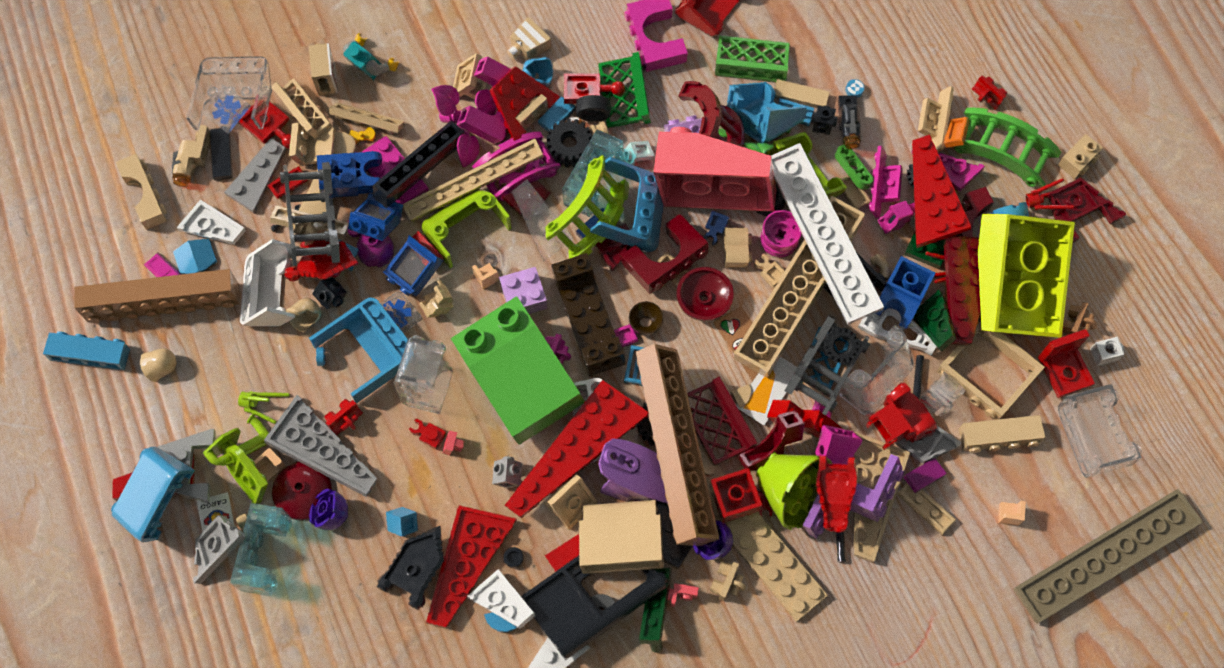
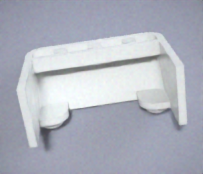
(263, 286)

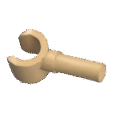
(241, 520)

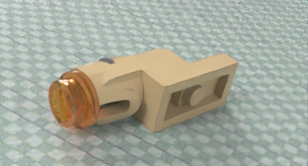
(189, 156)

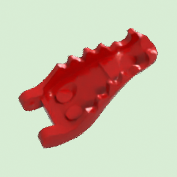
(836, 489)

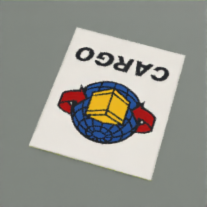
(217, 506)

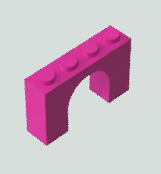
(653, 54)
(477, 122)

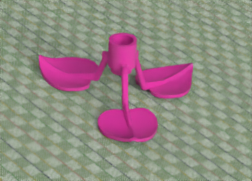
(446, 101)

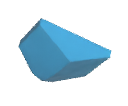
(194, 256)

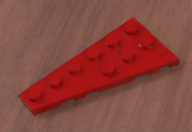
(936, 202)

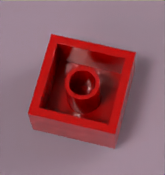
(735, 495)

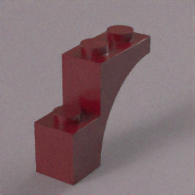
(974, 205)
(787, 430)

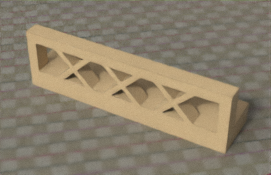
(297, 111)

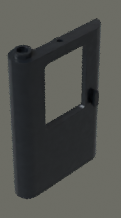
(572, 616)

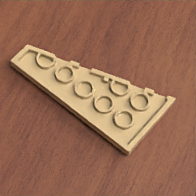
(870, 462)

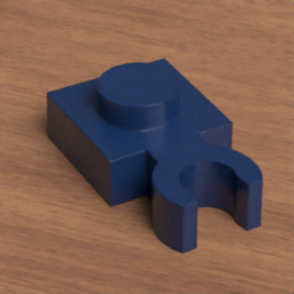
(716, 225)

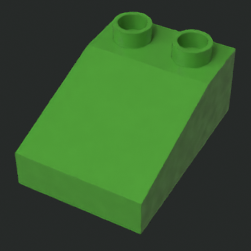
(517, 370)

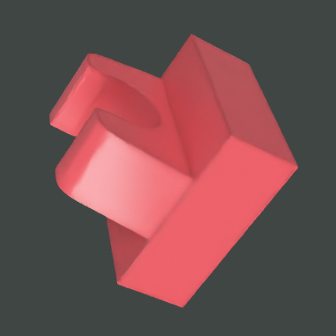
(452, 443)

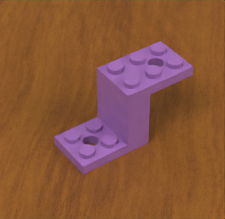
(865, 501)

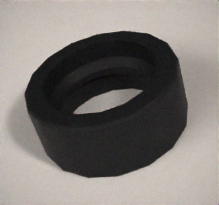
(593, 108)

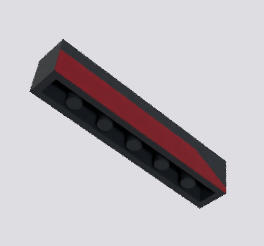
(417, 165)

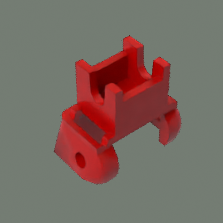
(902, 418)

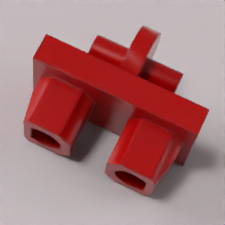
(989, 92)
(344, 418)

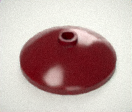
(705, 283)
(298, 502)

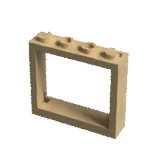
(1012, 351)

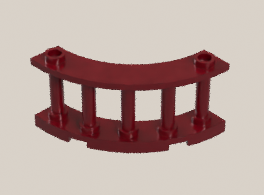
(714, 113)

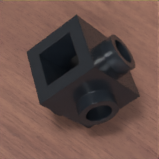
(824, 120)
(329, 293)

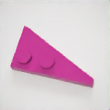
(959, 171)

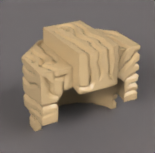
(437, 302)

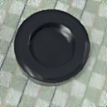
(513, 557)

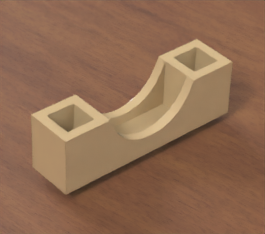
(148, 209)

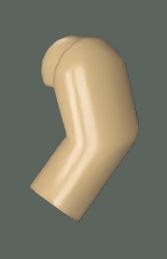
(883, 265)

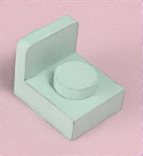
(638, 152)

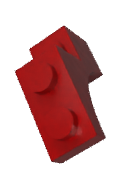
(812, 419)

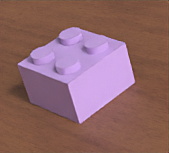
(526, 287)

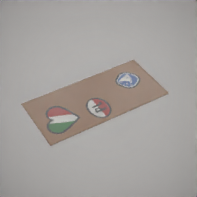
(733, 329)

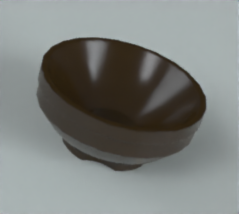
(646, 310)

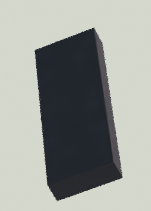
(221, 154)

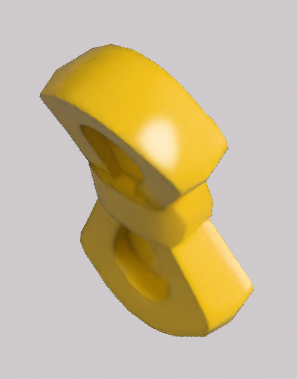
(368, 135)

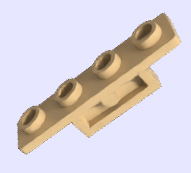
(935, 117)

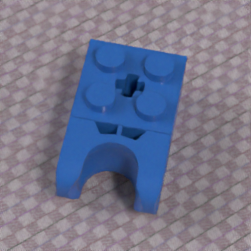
(351, 172)
(906, 289)

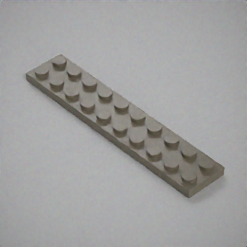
(1107, 556)

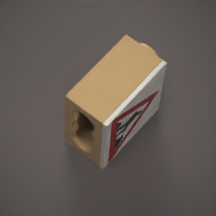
(323, 69)

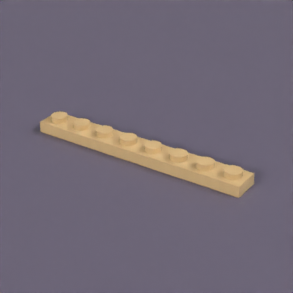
(473, 180)

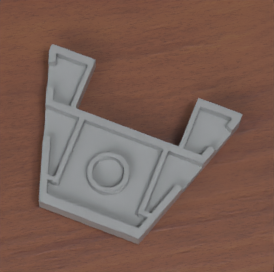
(183, 451)

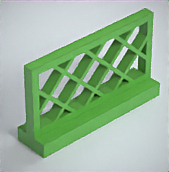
(752, 69)

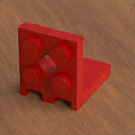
(1064, 355)

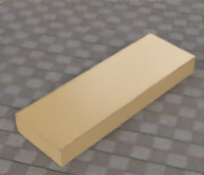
(801, 94)
(927, 508)

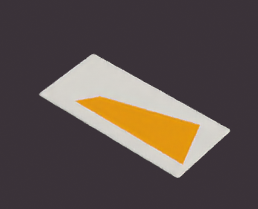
(766, 390)

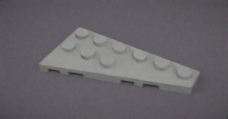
(313, 443)

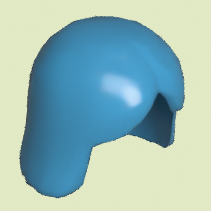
(541, 66)

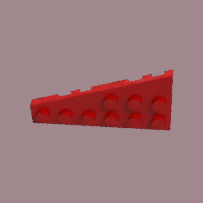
(470, 549)

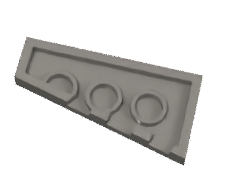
(253, 180)

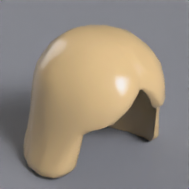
(306, 313)
(157, 364)

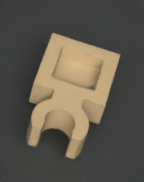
(771, 272)

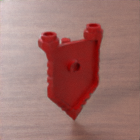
(321, 265)

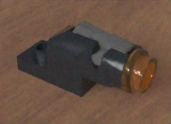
(849, 121)

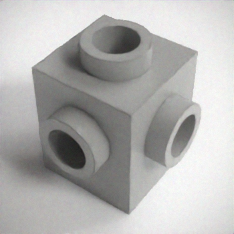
(507, 472)

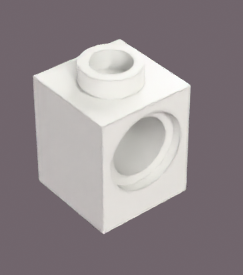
(1100, 354)

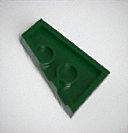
(936, 321)

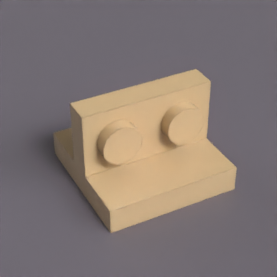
(465, 81)
(569, 501)

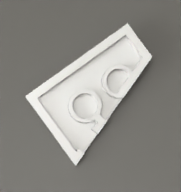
(211, 224)
(503, 600)
(550, 657)

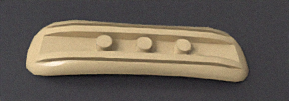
(342, 144)

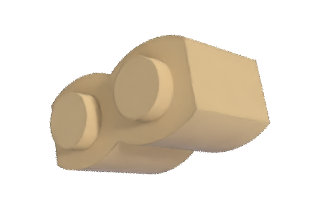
(736, 247)

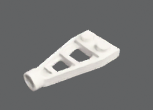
(873, 325)

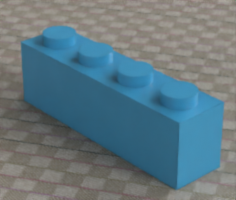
(86, 351)

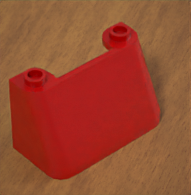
(705, 14)

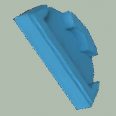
(499, 623)

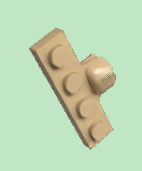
(280, 217)

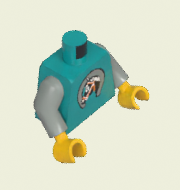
(365, 60)

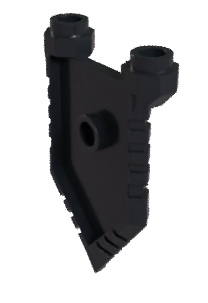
(415, 566)

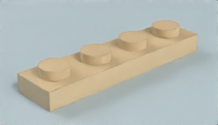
(361, 116)

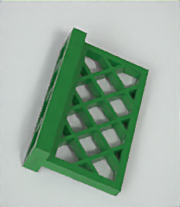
(639, 90)

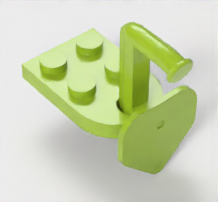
(236, 459)

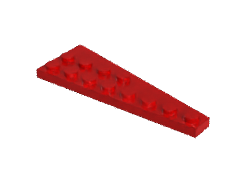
(602, 417)

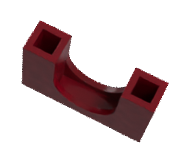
(654, 274)

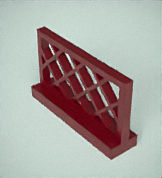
(733, 418)

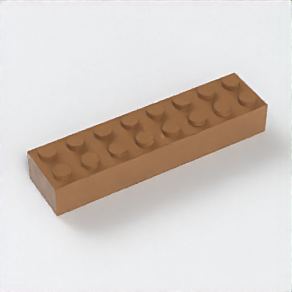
(157, 296)

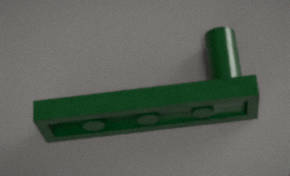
(654, 616)

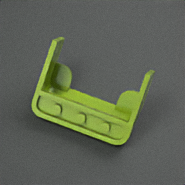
(437, 226)

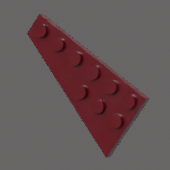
(962, 286)

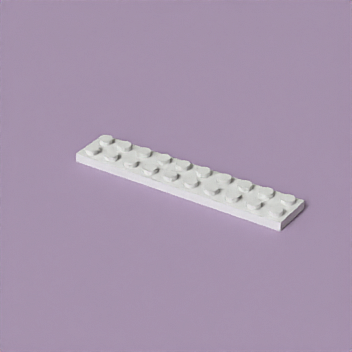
(825, 235)

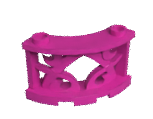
(529, 174)

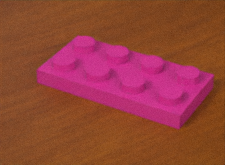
(390, 158)

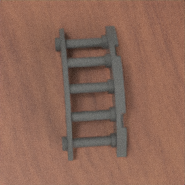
(328, 217)
(809, 362)

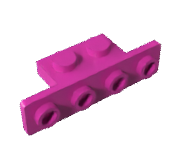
(886, 183)

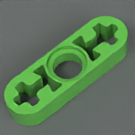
(861, 176)

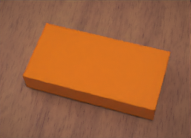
(956, 132)

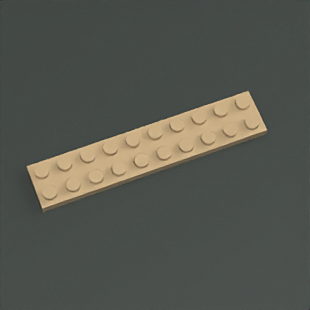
(769, 556)

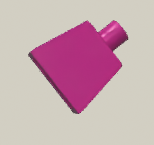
(837, 444)

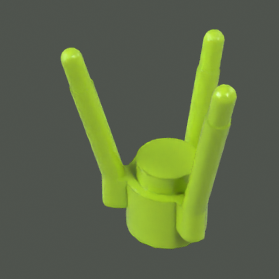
(250, 399)

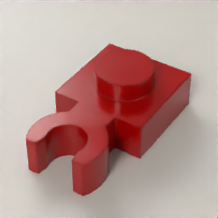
(430, 435)

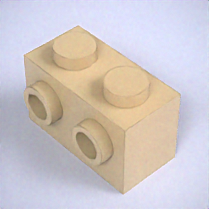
(1080, 156)

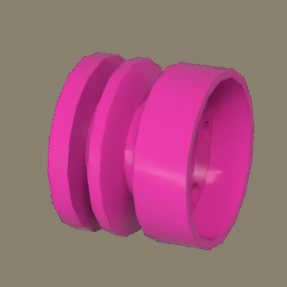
(784, 225)

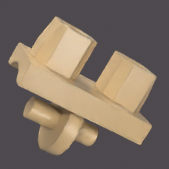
(720, 588)

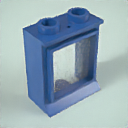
(374, 219)
(412, 267)

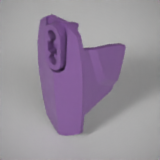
(634, 483)

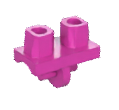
(558, 347)

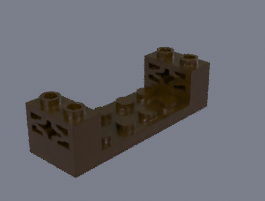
(587, 314)

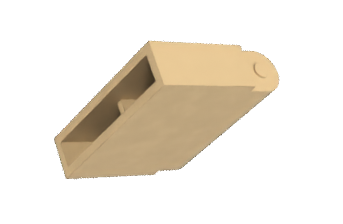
(620, 537)

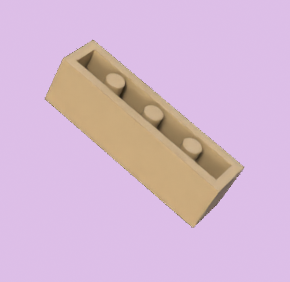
(1001, 433)

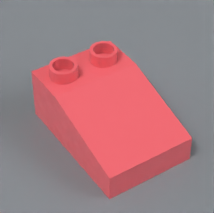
(712, 173)

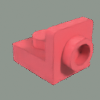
(686, 592)

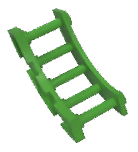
(1014, 127)

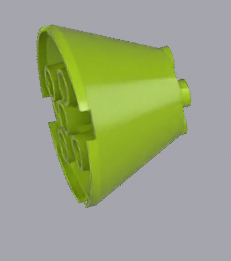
(790, 486)

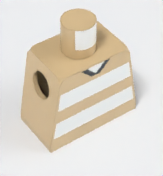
(528, 40)

